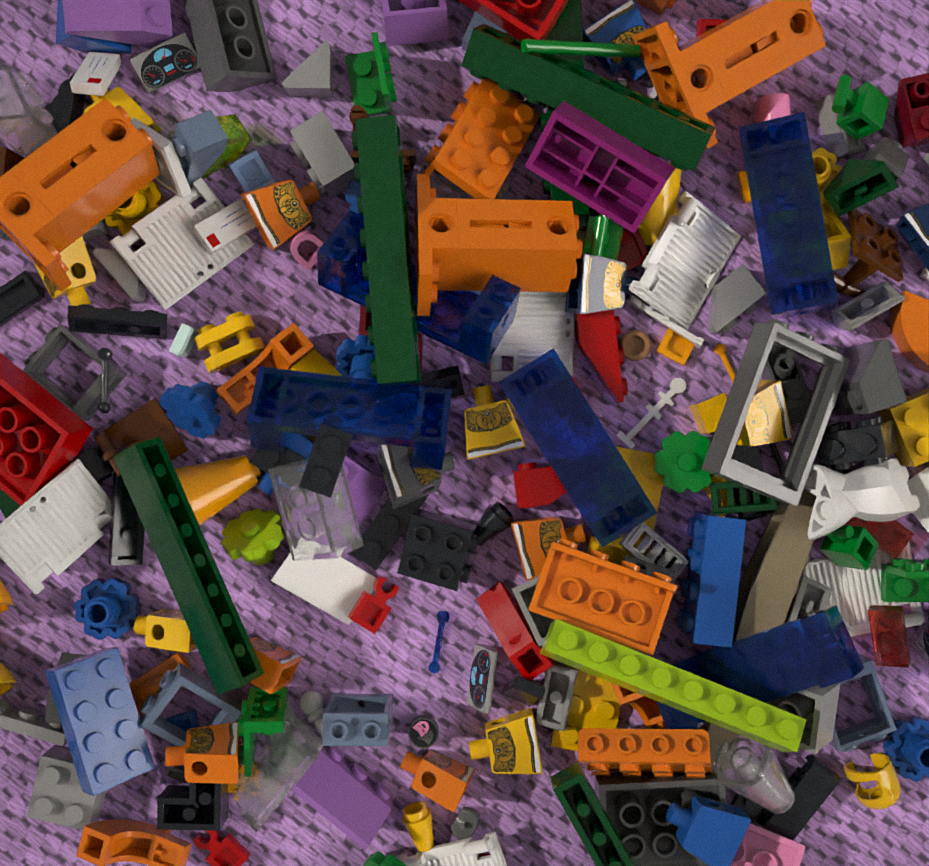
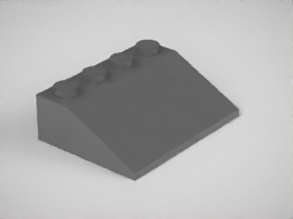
(640, 810)

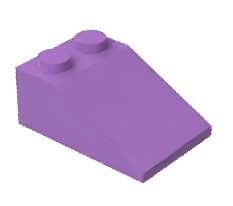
(122, 21)
(414, 21)

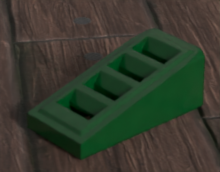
(717, 507)

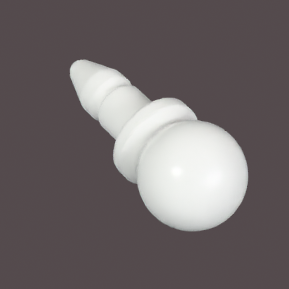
(312, 705)

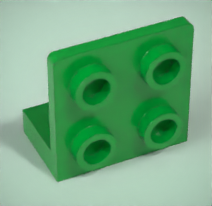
(369, 79)
(905, 581)
(260, 714)

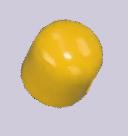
(888, 787)

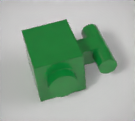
(860, 109)
(603, 237)
(850, 547)

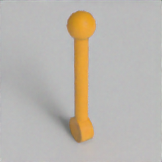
(720, 350)

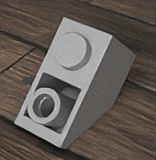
(732, 296)

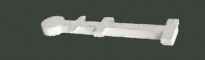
(698, 341)
(677, 386)

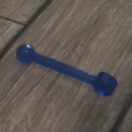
(442, 617)

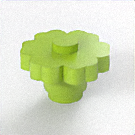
(253, 536)

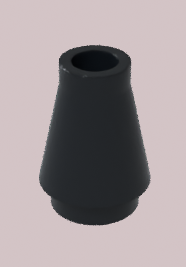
(493, 522)

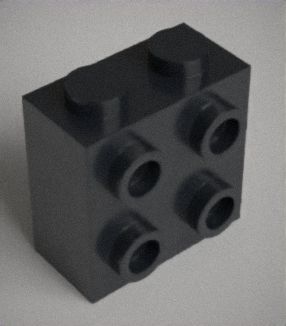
(866, 442)
(438, 549)

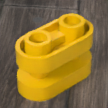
(211, 337)

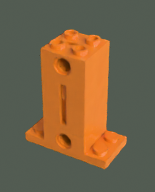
(729, 55)
(74, 185)
(472, 239)

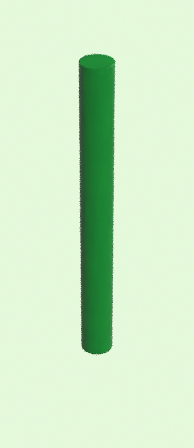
(580, 48)

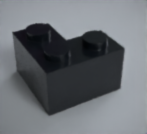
(193, 807)

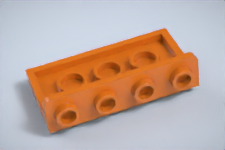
(482, 140)
(603, 596)
(645, 751)

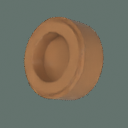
(635, 345)

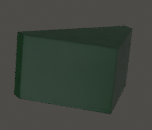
(859, 184)

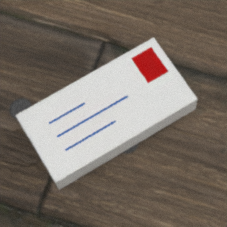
(95, 73)
(224, 226)

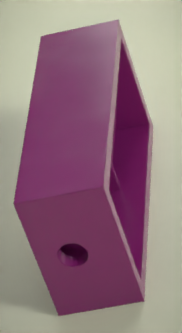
(582, 146)

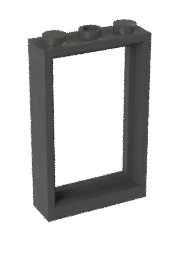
(812, 426)

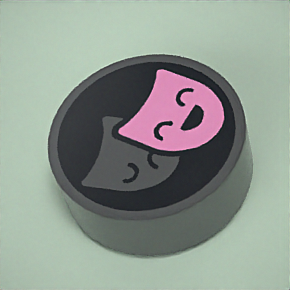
(423, 731)

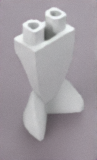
(866, 493)

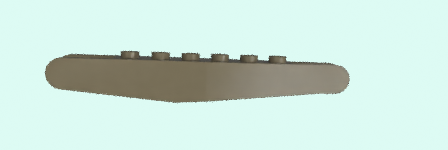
(770, 582)

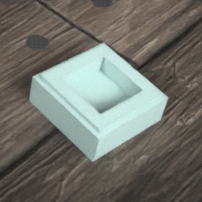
(183, 340)

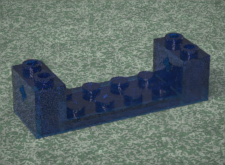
(788, 216)
(458, 319)
(374, 413)
(577, 448)
(775, 662)

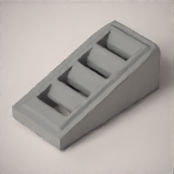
(669, 559)

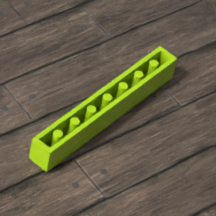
(673, 686)

